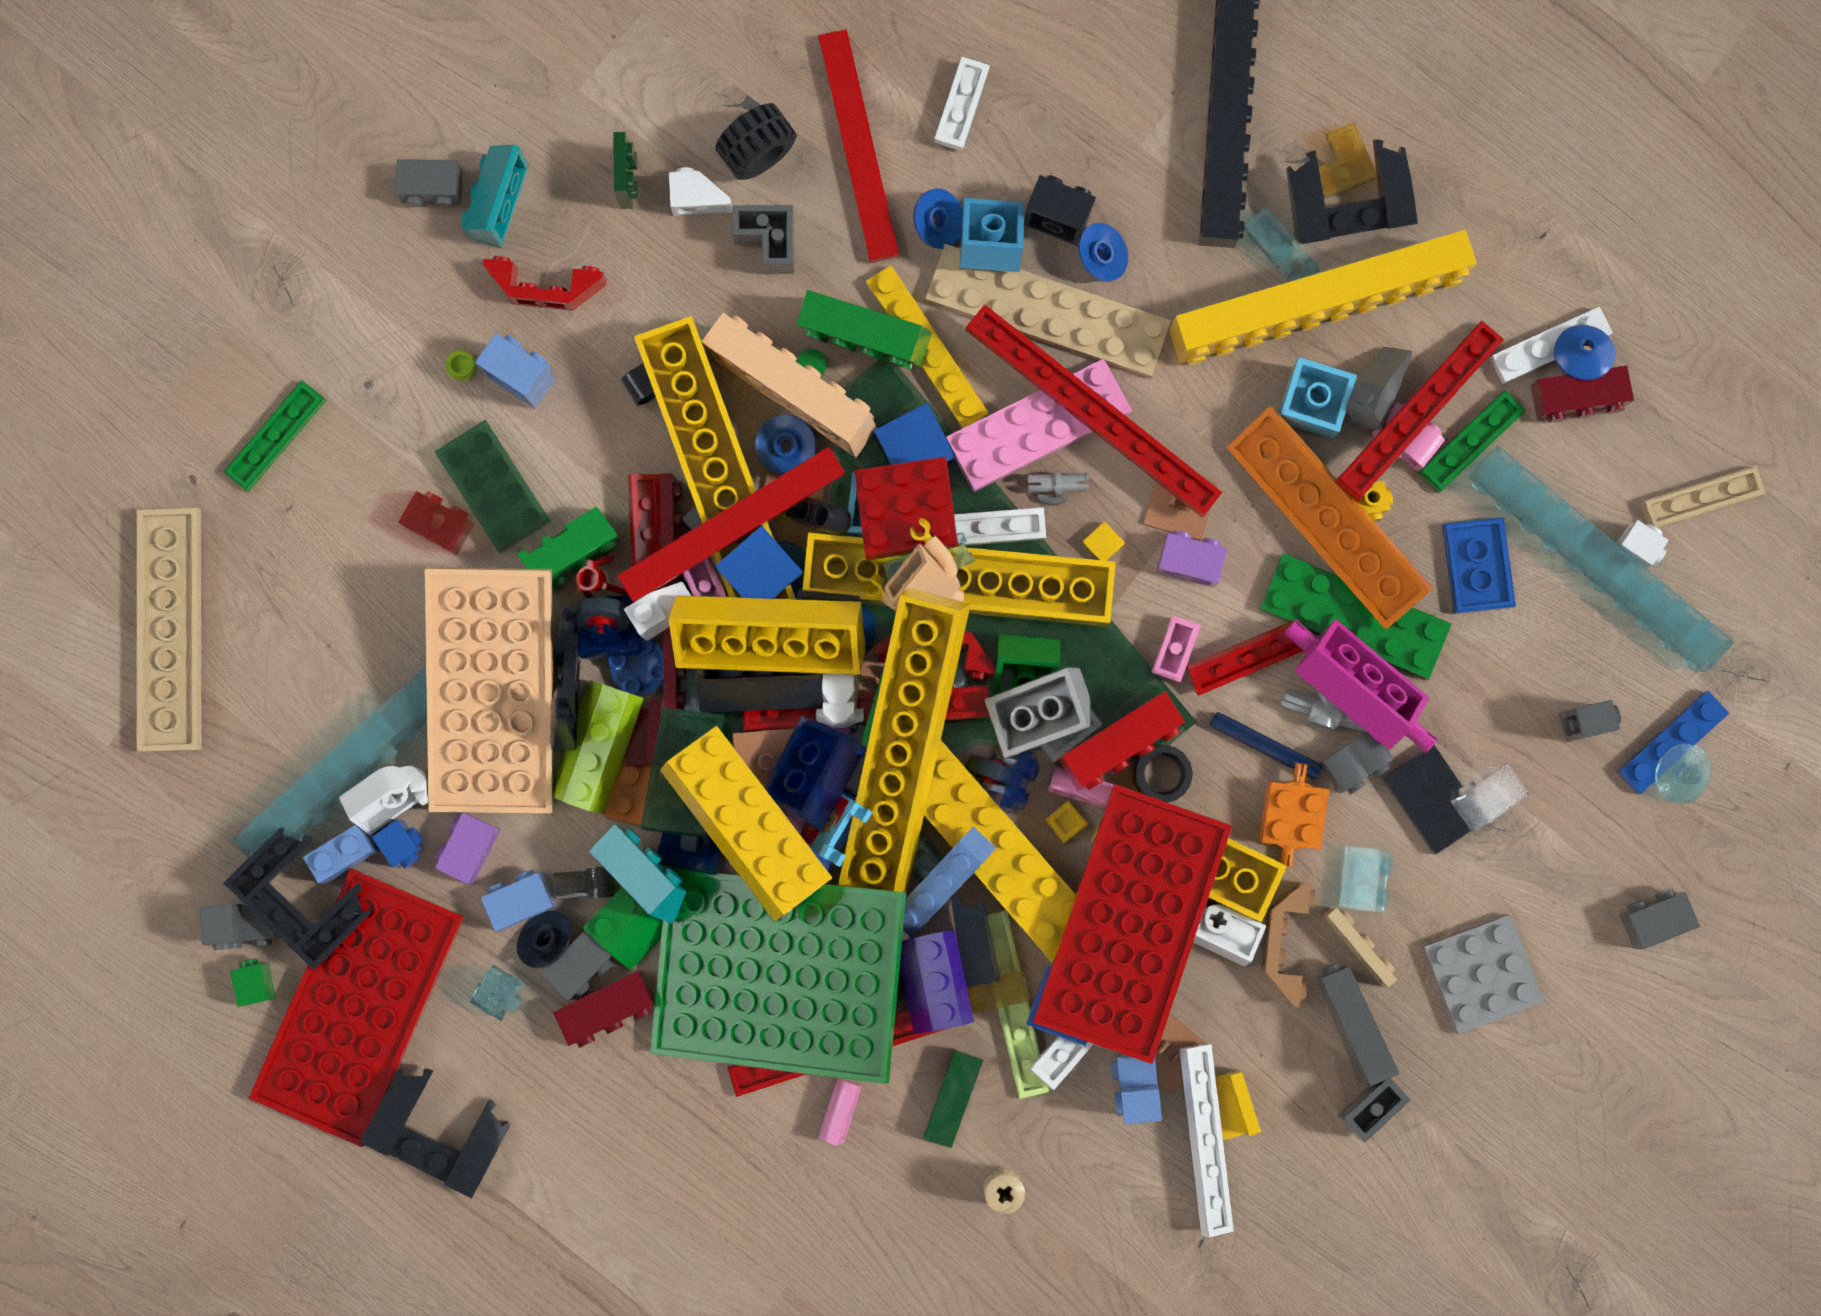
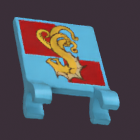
(824, 841)

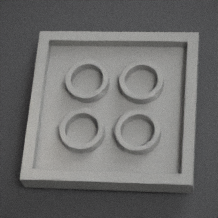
(1483, 974)

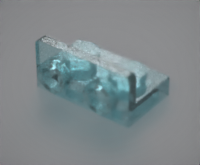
(1365, 879)

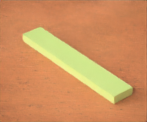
(1019, 1037)

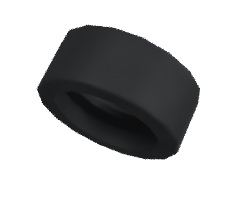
(1185, 770)

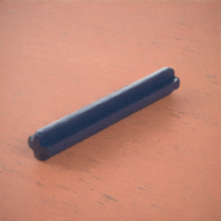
(1264, 744)

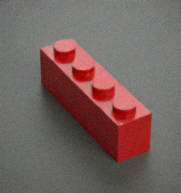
(1122, 740)

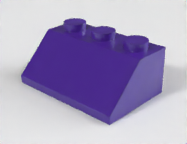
(935, 982)

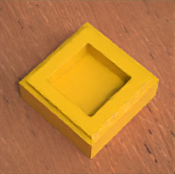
(1103, 542)
(1066, 821)

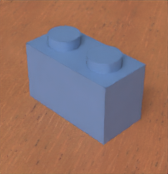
(341, 854)
(518, 901)

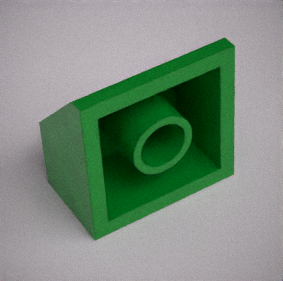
(1024, 660)
(625, 929)

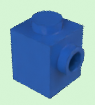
(399, 844)

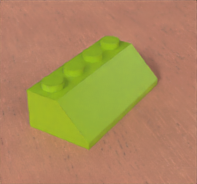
(603, 734)

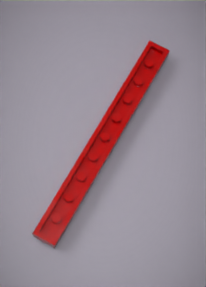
(1093, 411)

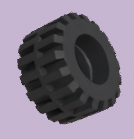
(755, 141)

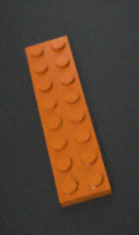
(1329, 518)

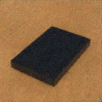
(1425, 793)

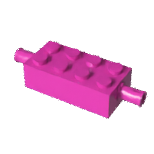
(1362, 684)

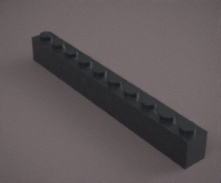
(1227, 123)

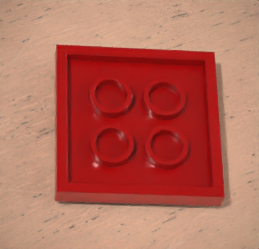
(894, 501)

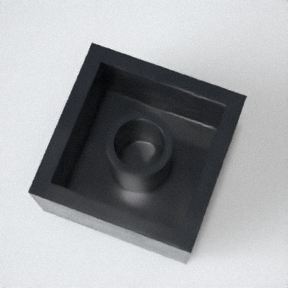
(1059, 209)

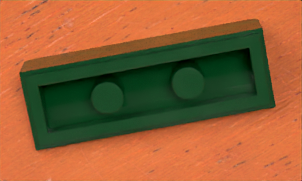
(952, 1098)

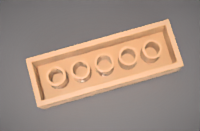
(790, 384)

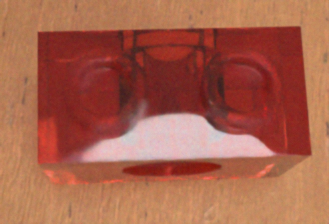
(419, 515)

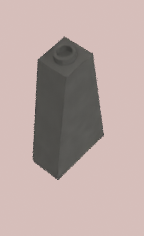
(1356, 1025)

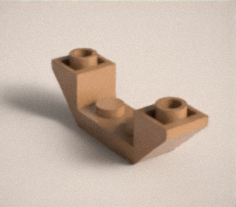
(1288, 985)

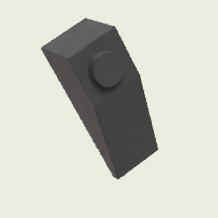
(1378, 388)

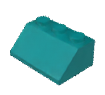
(495, 194)
(640, 872)

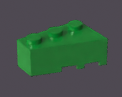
(573, 547)

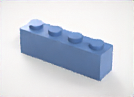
(945, 880)

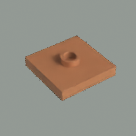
(761, 750)

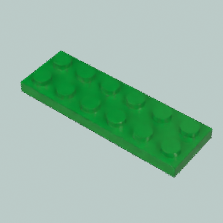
(1321, 597)

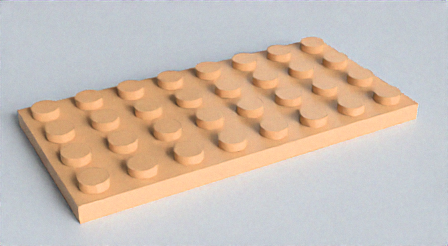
(489, 689)

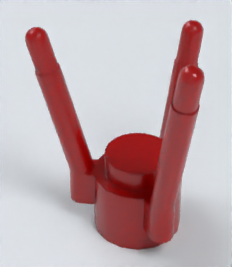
(594, 579)

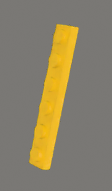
(937, 363)

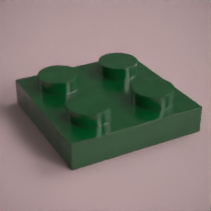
(624, 163)

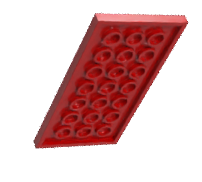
(1132, 924)
(357, 1012)

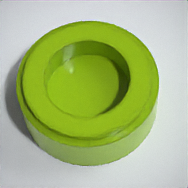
(460, 365)

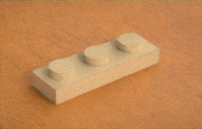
(1361, 946)

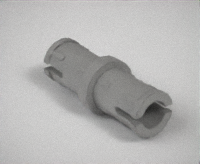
(1058, 483)

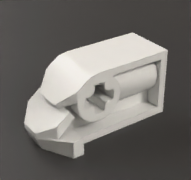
(840, 701)
(385, 796)
(1234, 938)

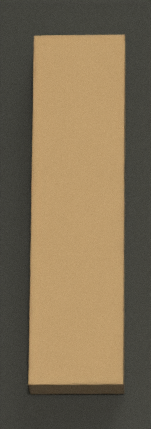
(1703, 497)

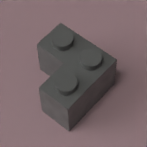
(770, 227)
(231, 924)

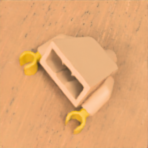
(926, 569)

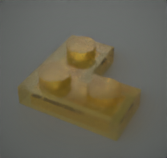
(1351, 163)
(1008, 991)

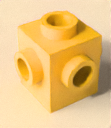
(1382, 501)

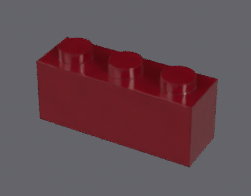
(1565, 395)
(605, 1009)

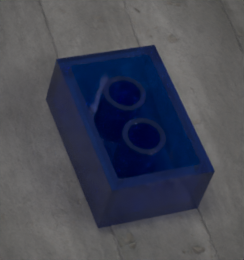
(813, 772)

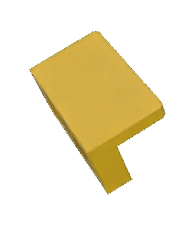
(1235, 1106)

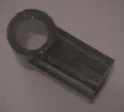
(590, 883)

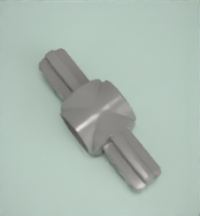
(1318, 711)

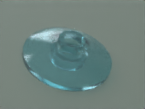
(1673, 772)

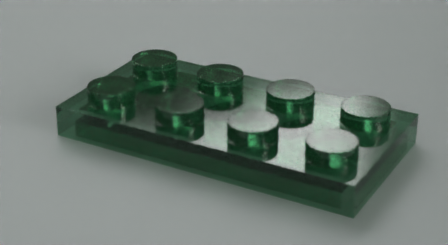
(492, 486)
(663, 807)

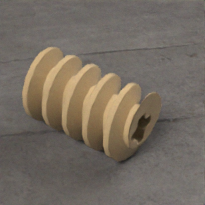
(1006, 1202)

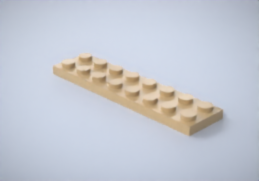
(1053, 313)
(169, 630)

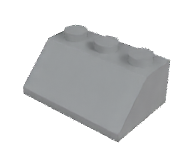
(1040, 711)

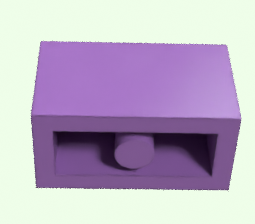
(1192, 558)
(466, 848)

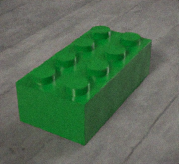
(863, 328)

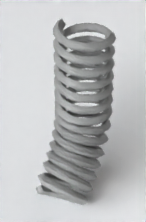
(1058, 500)

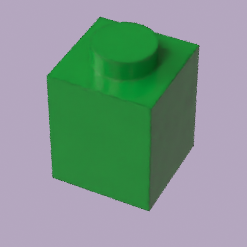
(252, 983)

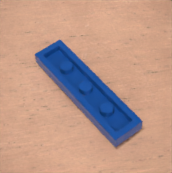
(1687, 727)

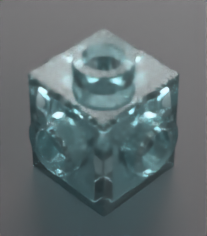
(498, 993)

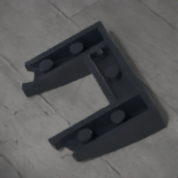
(1391, 210)
(566, 699)
(308, 941)
(974, 947)
(457, 1169)

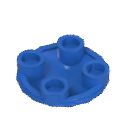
(639, 673)

